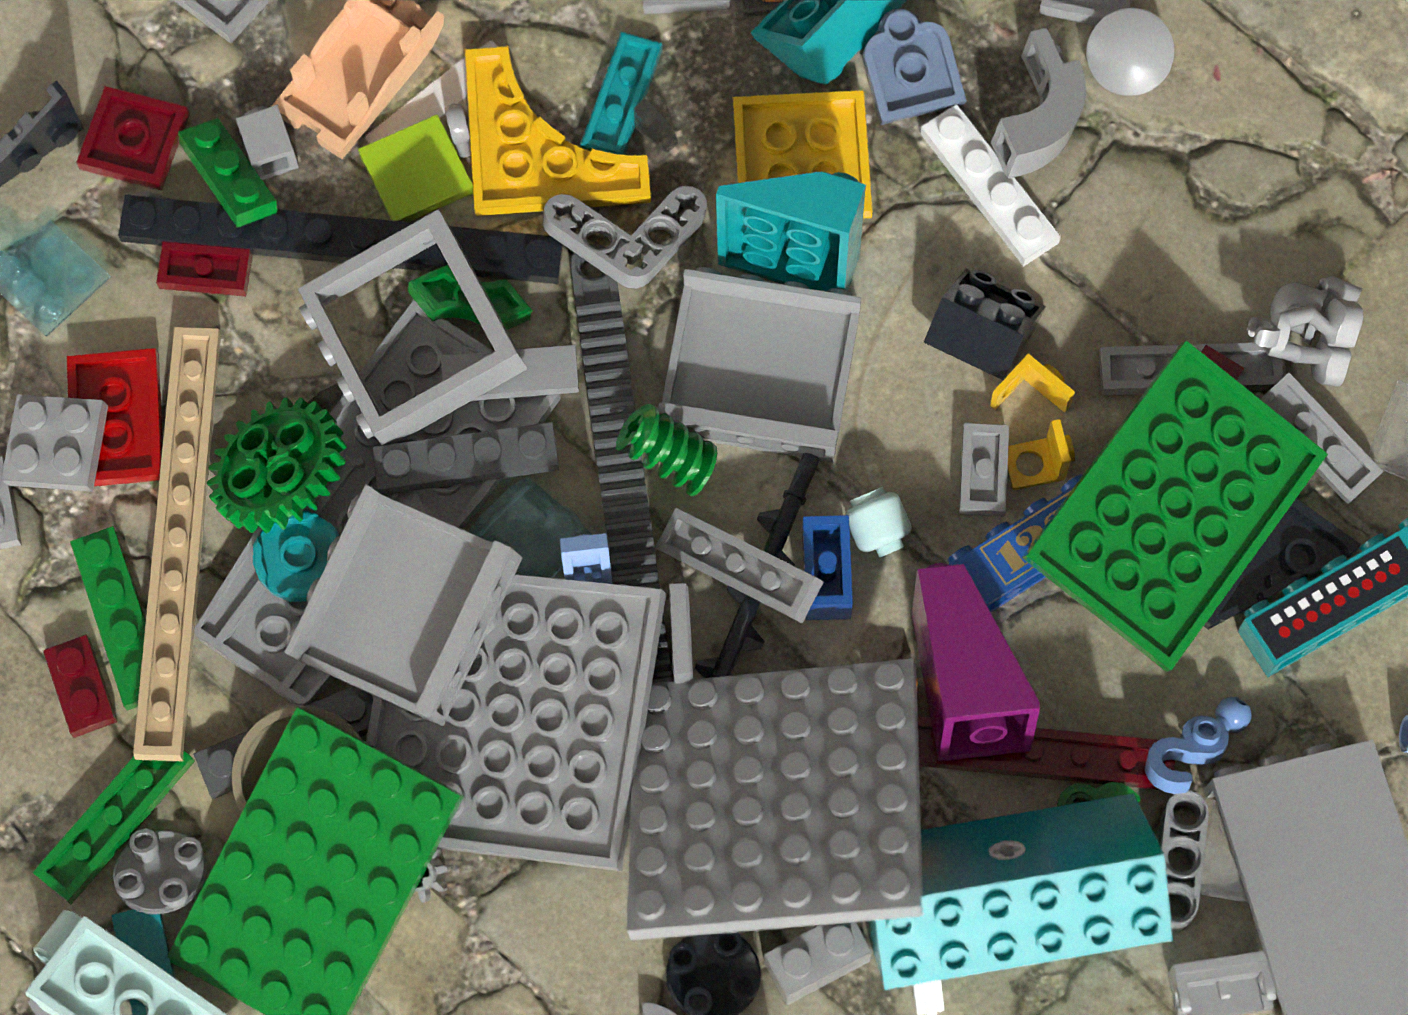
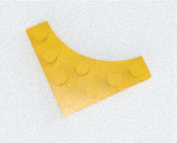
(524, 160)

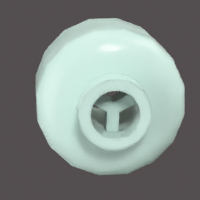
(878, 522)

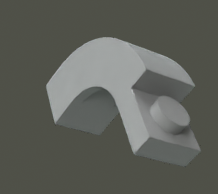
(1038, 136)

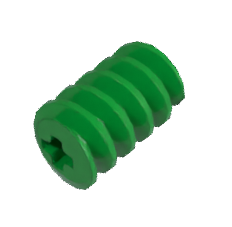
(669, 445)

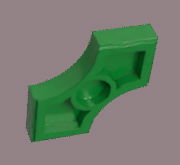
(442, 298)

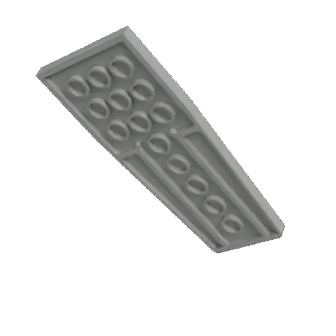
(252, 624)

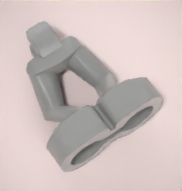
(1331, 354)

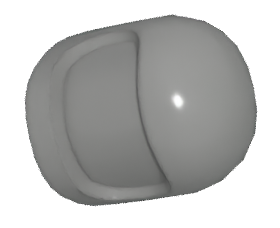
(1299, 294)

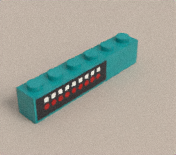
(1330, 604)

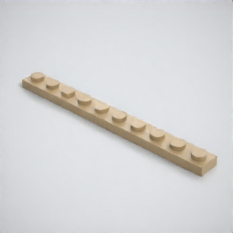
(177, 546)

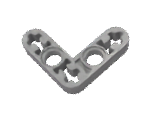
(626, 247)

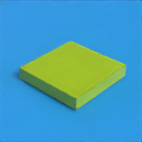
(416, 170)

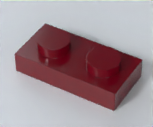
(204, 269)
(79, 686)

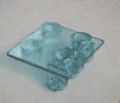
(49, 278)

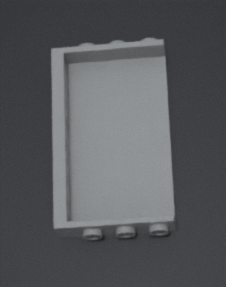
(1323, 877)

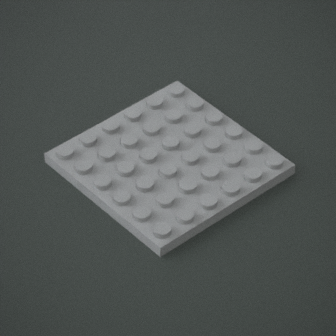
(543, 724)
(777, 802)

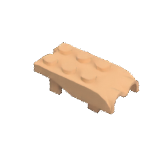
(357, 69)

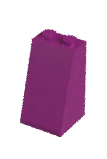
(969, 673)

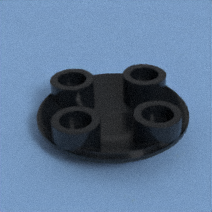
(713, 974)

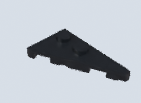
(38, 134)
(1294, 550)

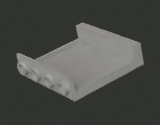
(761, 363)
(402, 605)

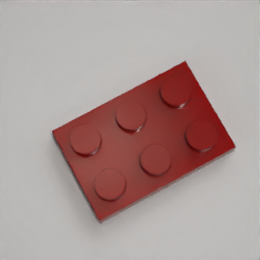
(133, 423)

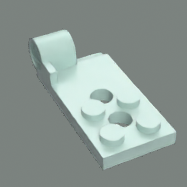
(97, 972)

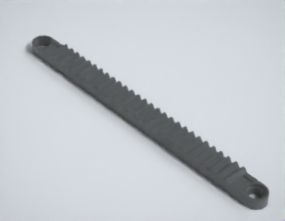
(610, 406)

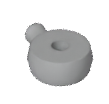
(458, 129)

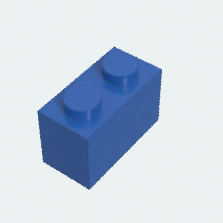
(829, 559)

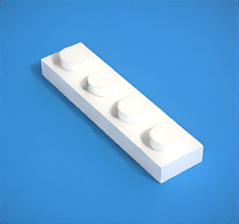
(984, 181)

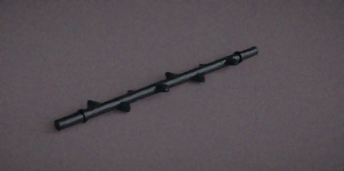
(778, 524)

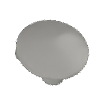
(1130, 51)
(159, 871)

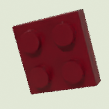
(132, 138)

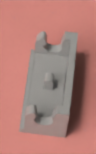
(1223, 985)

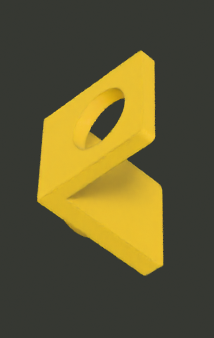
(1042, 377)
(1055, 453)

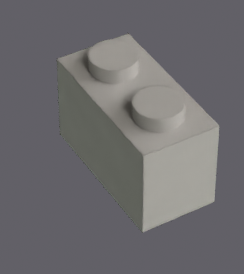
(816, 959)

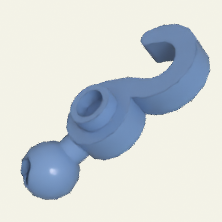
(1201, 742)

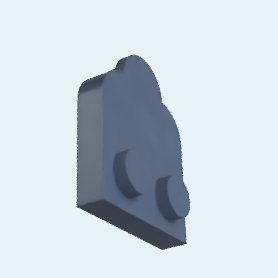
(911, 68)

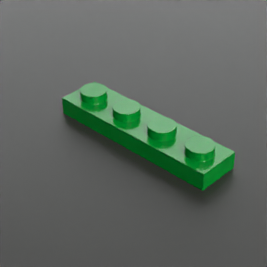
(114, 607)
(108, 824)

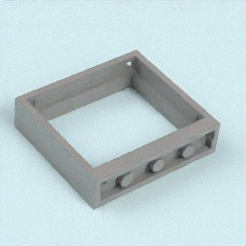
(446, 395)

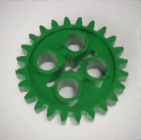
(276, 465)

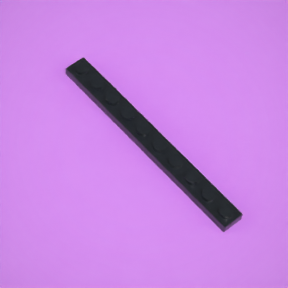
(333, 238)

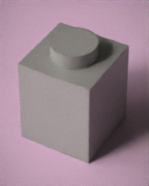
(267, 142)

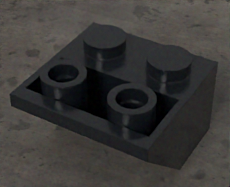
(984, 323)

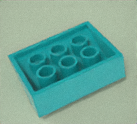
(793, 228)

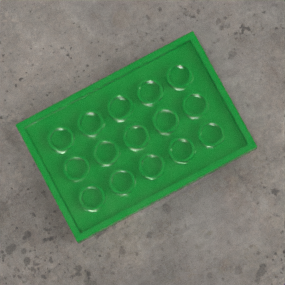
(1175, 506)
(314, 873)

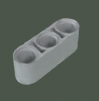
(1189, 841)

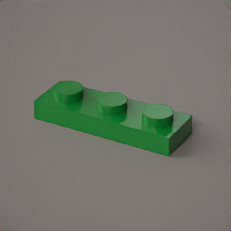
(227, 172)

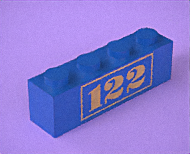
(998, 562)

